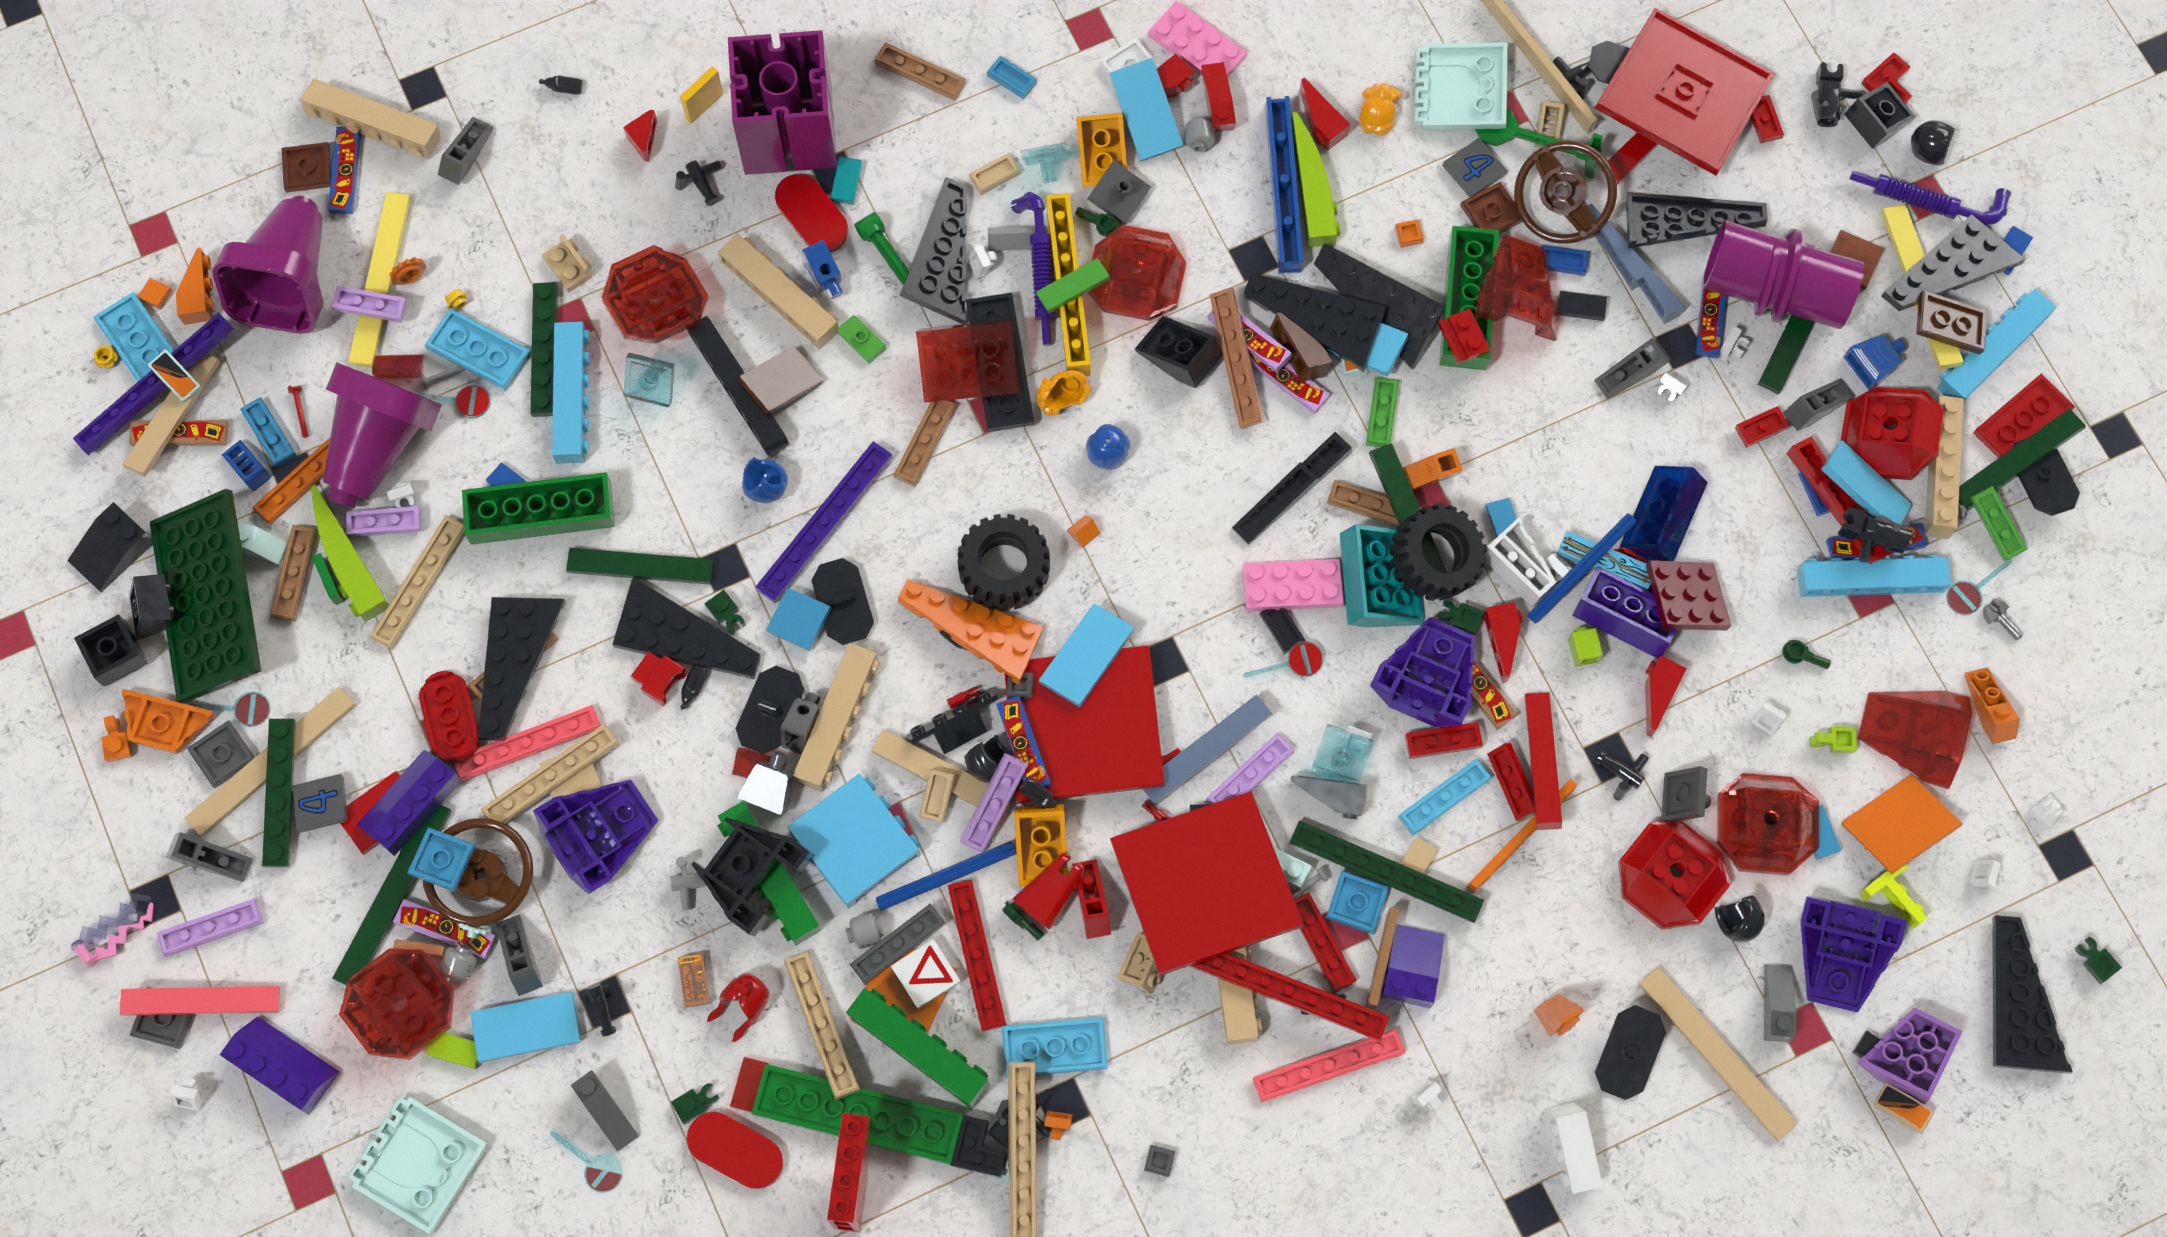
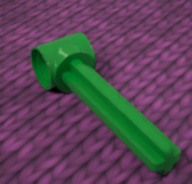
(871, 230)

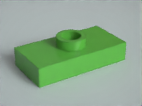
(861, 339)

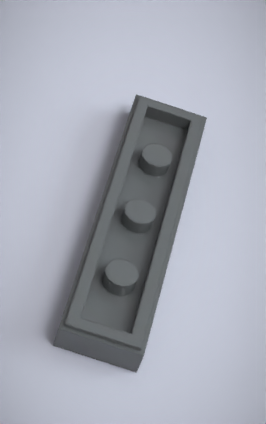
(897, 944)

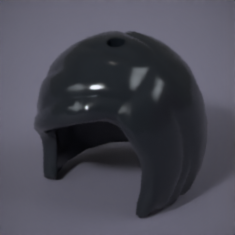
(1931, 141)
(984, 759)
(1741, 920)

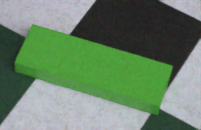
(1073, 285)
(1382, 412)
(1998, 523)

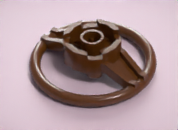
(1574, 204)
(496, 883)

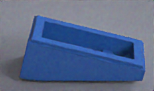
(254, 477)

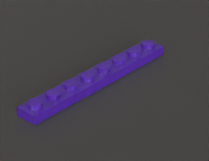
(151, 385)
(823, 522)

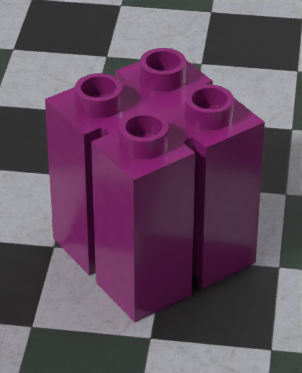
(782, 102)

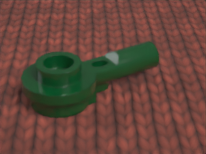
(1104, 223)
(1795, 652)
(1015, 912)

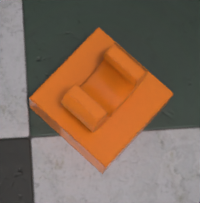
(1058, 1122)

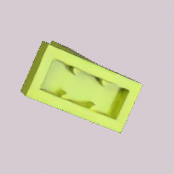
(1897, 896)

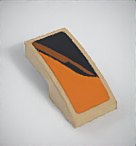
(1904, 1108)

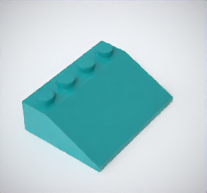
(1370, 586)

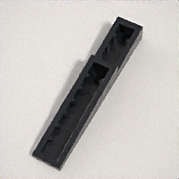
(1292, 488)

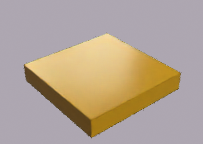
(701, 94)

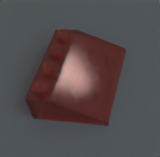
(967, 360)

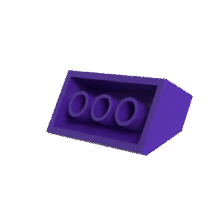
(1623, 612)
(409, 802)
(280, 1064)

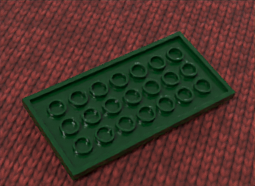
(213, 622)

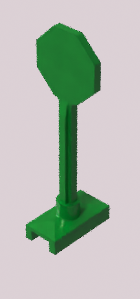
(1499, 136)

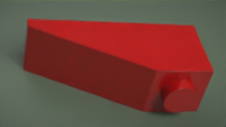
(1175, 76)
(1218, 97)
(1324, 120)
(1503, 630)
(1659, 689)
(1093, 901)

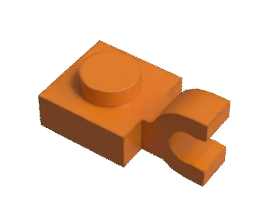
(115, 744)

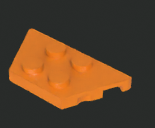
(162, 722)

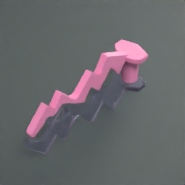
(121, 922)

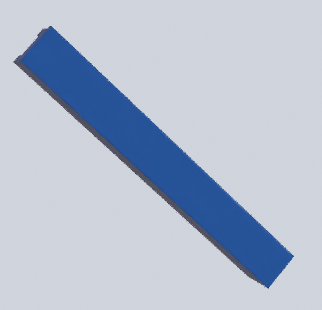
(1284, 185)

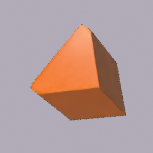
(1084, 531)

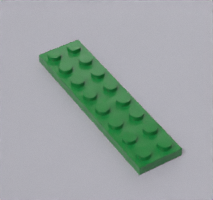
(893, 1121)

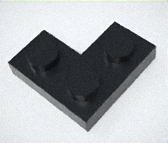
(972, 1154)

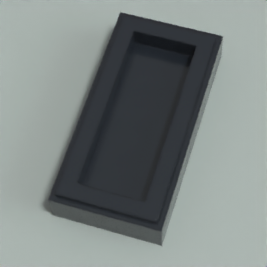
(1582, 305)
(1282, 628)

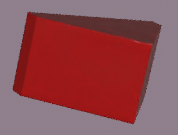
(641, 133)

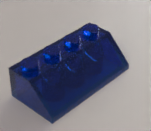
(1665, 512)

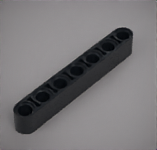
(727, 372)

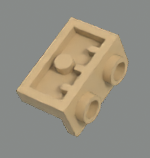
(567, 264)
(1139, 966)

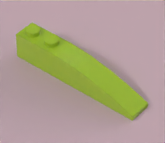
(1314, 187)
(346, 563)

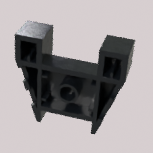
(742, 867)

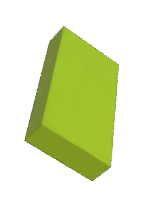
(454, 1050)

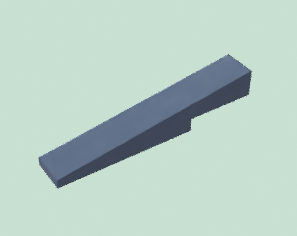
(1637, 272)
(1210, 747)

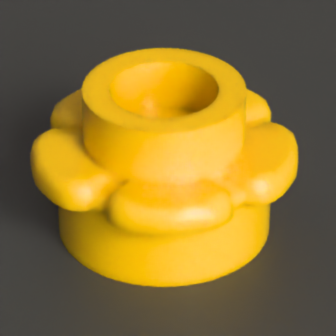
(456, 299)
(102, 352)

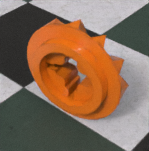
(407, 271)

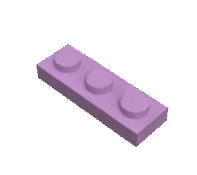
(369, 304)
(383, 521)

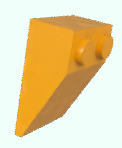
(1100, 143)
(1038, 839)

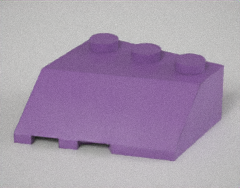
(1913, 1054)

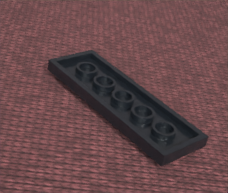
(1006, 410)

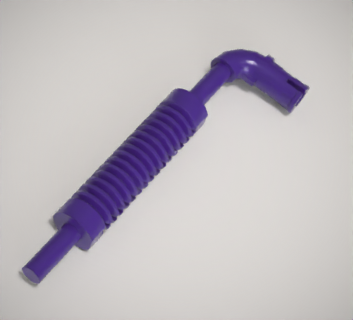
(1933, 201)
(1040, 259)

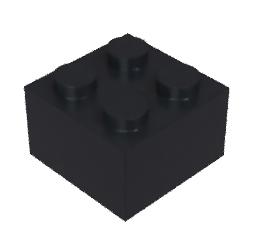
(111, 650)

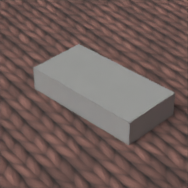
(1009, 238)

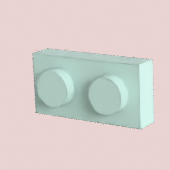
(1294, 870)

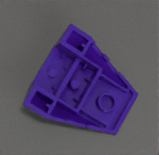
(1429, 675)
(595, 830)
(1845, 950)

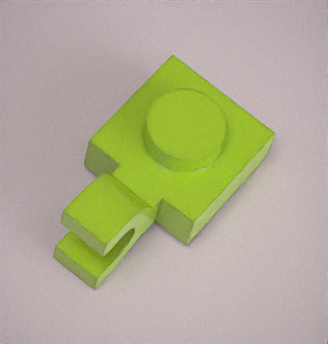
(1838, 738)

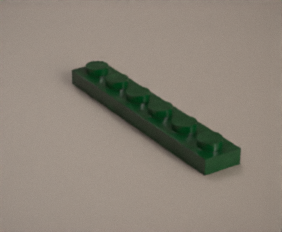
(542, 358)
(279, 793)

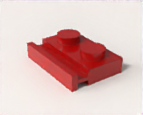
(1463, 336)

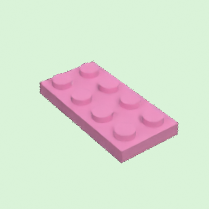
(1195, 40)
(1293, 585)

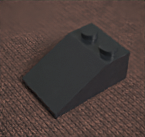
(1180, 351)
(109, 547)

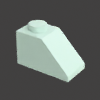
(261, 544)

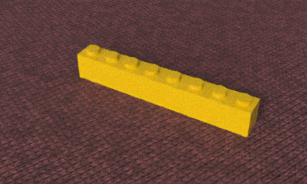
(1064, 262)

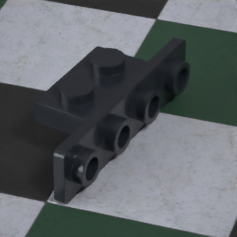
(957, 725)

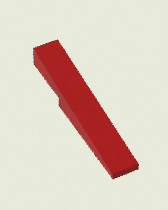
(1809, 460)
(1543, 761)

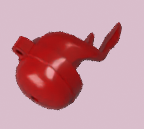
(752, 999)

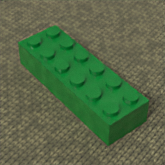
(1467, 263)
(538, 508)
(918, 1048)

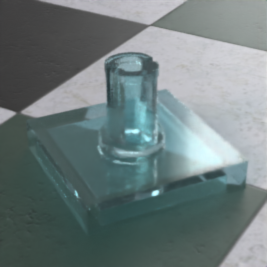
(1046, 156)
(649, 379)
(1342, 755)

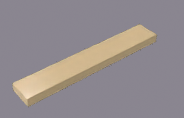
(167, 420)
(418, 582)
(920, 762)
(551, 775)
(821, 1025)

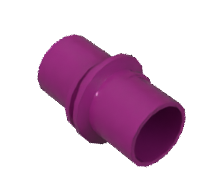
(1783, 275)

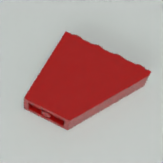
(850, 1174)

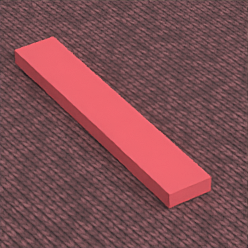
(529, 743)
(199, 1000)
(1328, 1066)

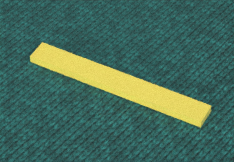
(1909, 253)
(378, 280)

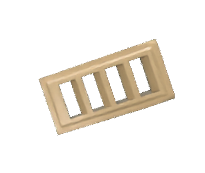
(1546, 106)

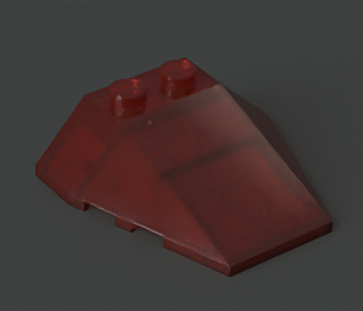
(1519, 287)
(1919, 731)

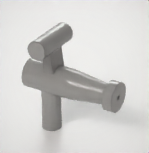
(685, 883)

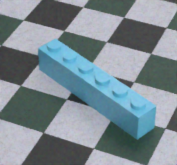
(1999, 345)
(570, 392)
(1883, 577)

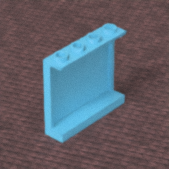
(854, 839)

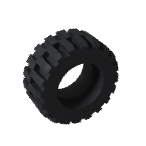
(997, 533)
(1462, 537)

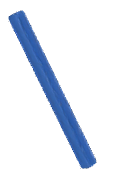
(1581, 568)
(946, 875)

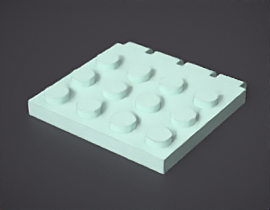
(1461, 86)
(417, 1164)

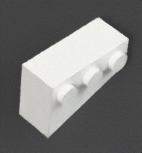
(1519, 564)
(1573, 1147)

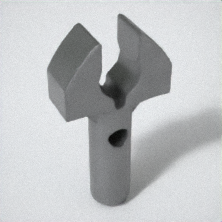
(2002, 618)

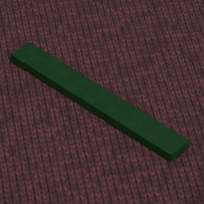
(1386, 871)
(387, 903)

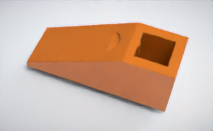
(193, 294)
(1433, 469)
(1992, 706)
(1558, 1015)

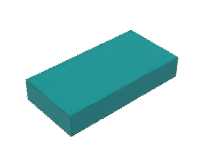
(846, 180)

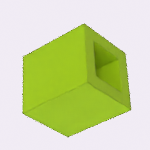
(1585, 646)

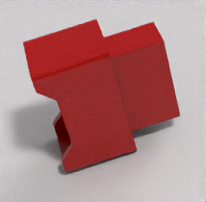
(657, 676)

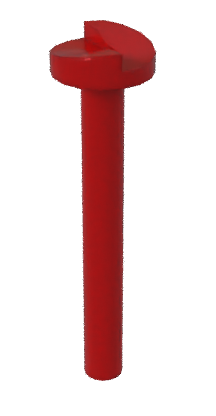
(295, 391)

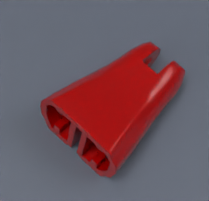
(1049, 891)

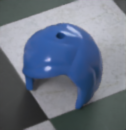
(1108, 454)
(764, 480)

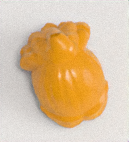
(1379, 108)
(1062, 390)

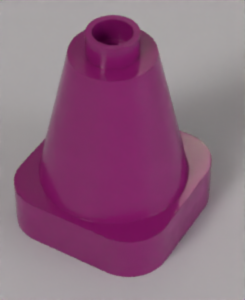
(274, 274)
(369, 431)

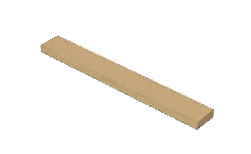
(1542, 64)
(253, 775)
(1717, 1054)
(1022, 1149)

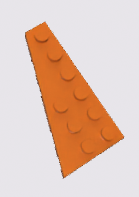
(983, 631)

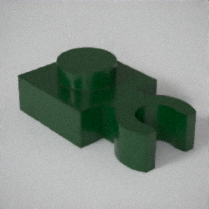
(724, 609)
(1465, 617)
(2099, 964)
(690, 1104)

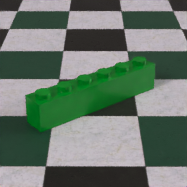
(777, 887)

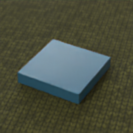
(798, 619)
(441, 859)
(1357, 902)

